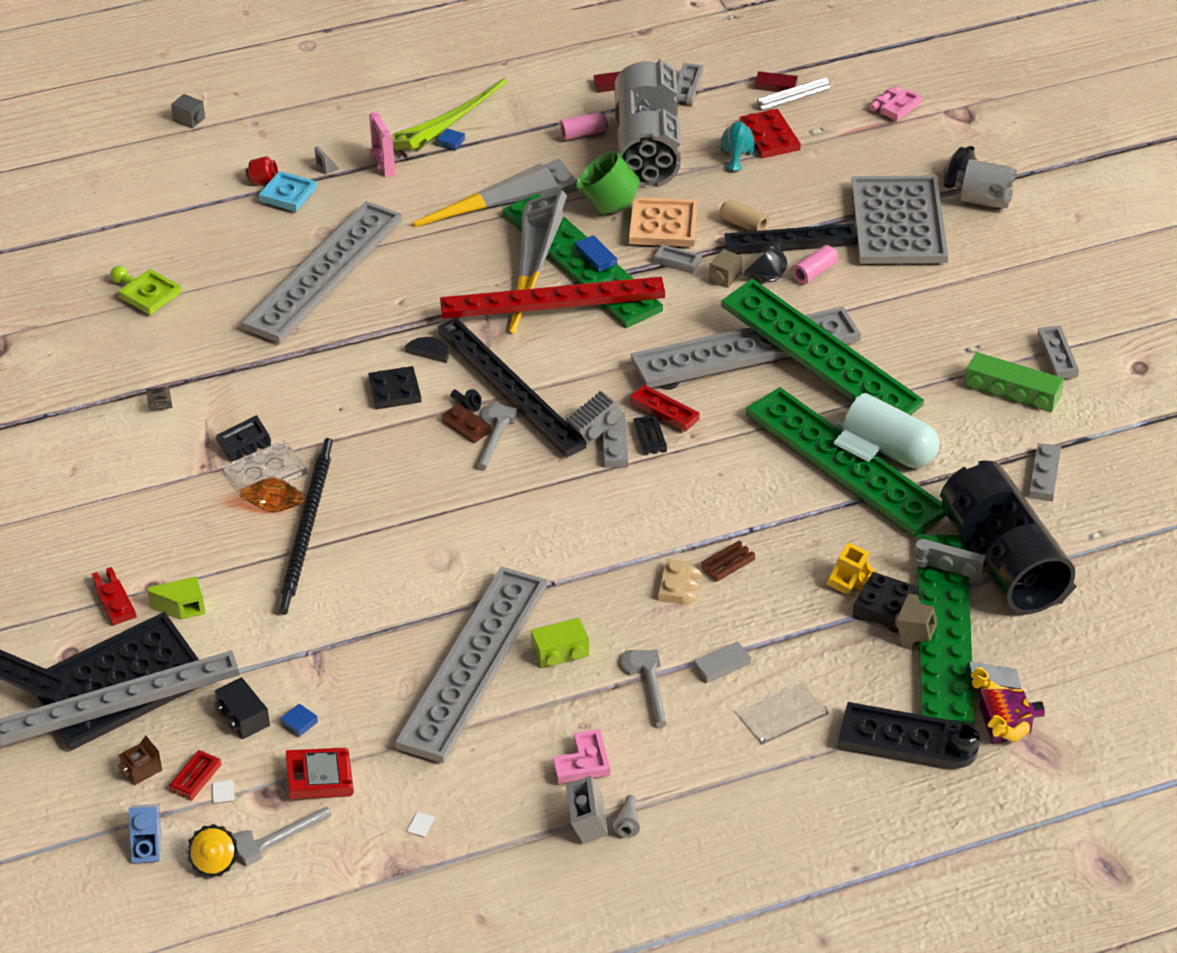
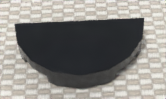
(428, 347)

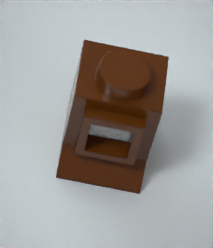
(140, 761)

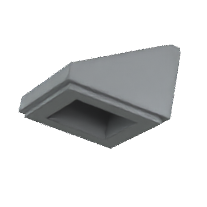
(324, 161)

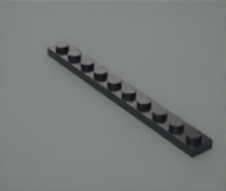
(512, 387)

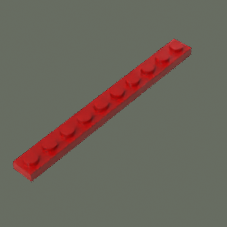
(552, 297)

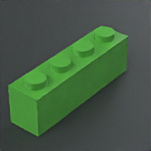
(1014, 382)

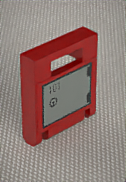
(325, 773)

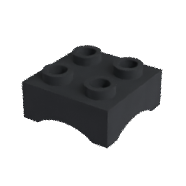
(882, 600)

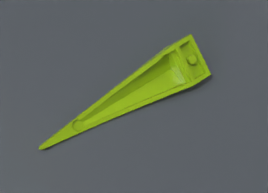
(422, 134)

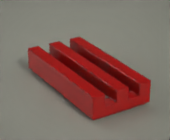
(199, 776)

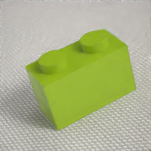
(560, 642)

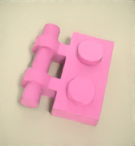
(896, 103)

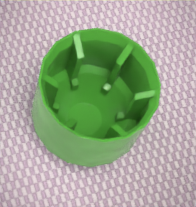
(608, 183)

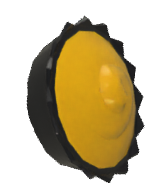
(212, 851)

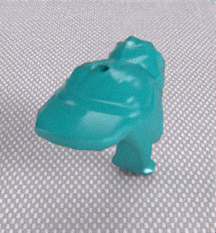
(737, 140)

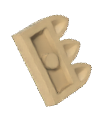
(678, 582)

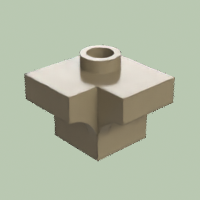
(915, 622)

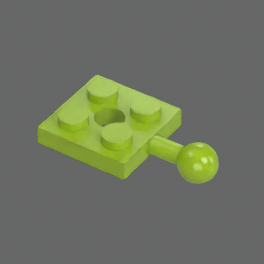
(159, 289)

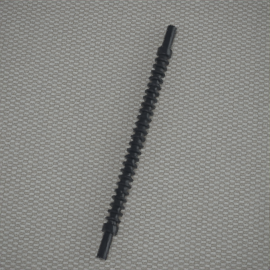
(305, 526)

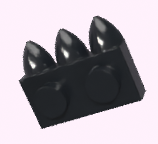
(244, 437)

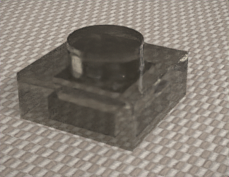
(159, 398)

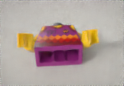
(1004, 709)

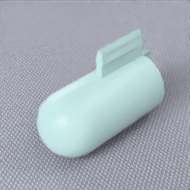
(879, 427)

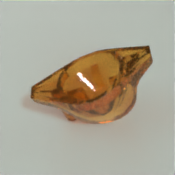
(272, 494)

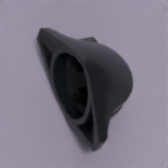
(957, 162)
(770, 265)

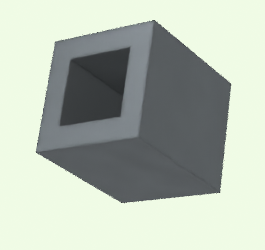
(188, 111)

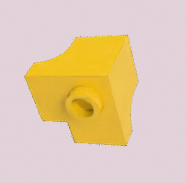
(851, 570)

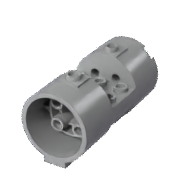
(648, 121)

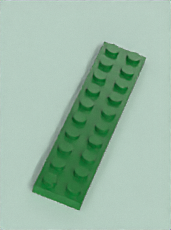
(581, 271)
(816, 347)
(872, 481)
(944, 659)

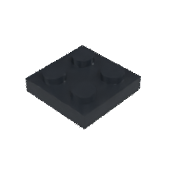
(394, 387)

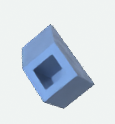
(145, 832)

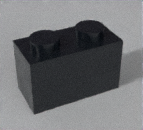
(241, 708)

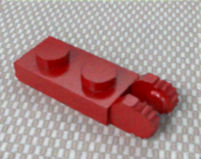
(114, 598)

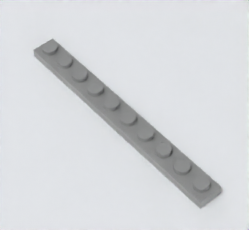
(117, 697)

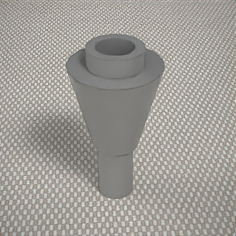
(627, 821)

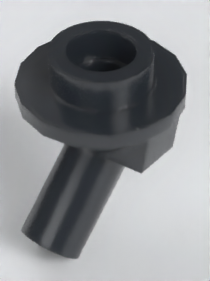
(471, 399)

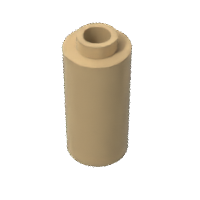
(743, 216)

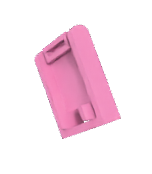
(381, 145)

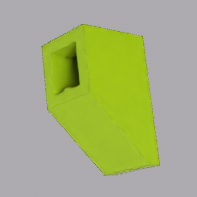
(178, 598)

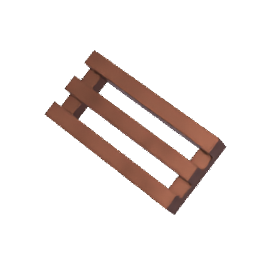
(725, 559)

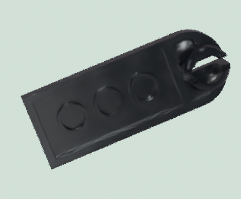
(909, 736)

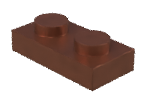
(466, 423)

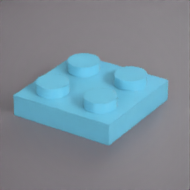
(287, 191)

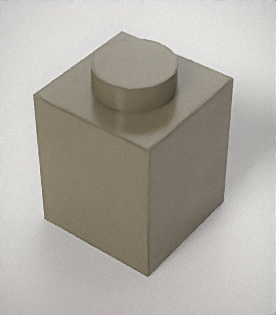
(725, 268)

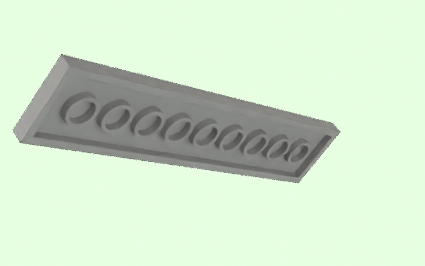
(321, 272)
(727, 351)
(471, 665)

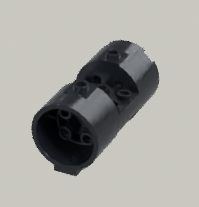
(1003, 526)

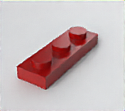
(664, 408)

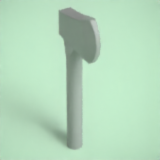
(502, 416)
(647, 660)
(251, 850)

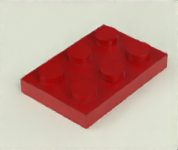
(771, 133)

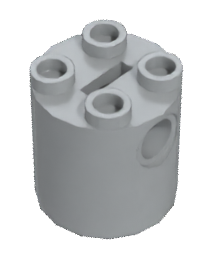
(986, 184)

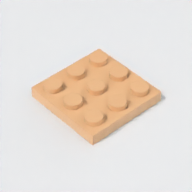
(663, 222)

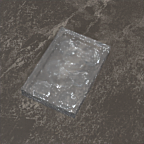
(274, 461)

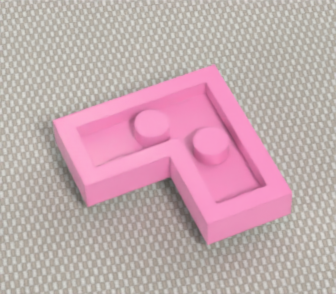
(588, 761)

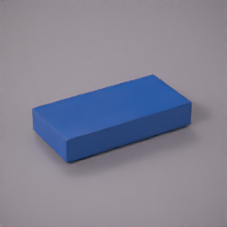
(596, 253)

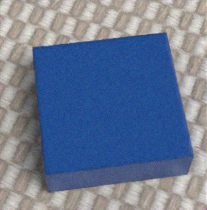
(451, 139)
(299, 720)

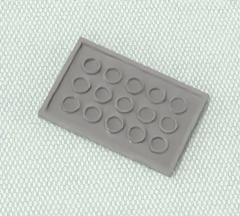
(899, 220)

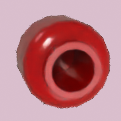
(261, 170)

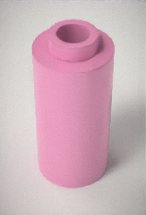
(583, 126)
(814, 264)

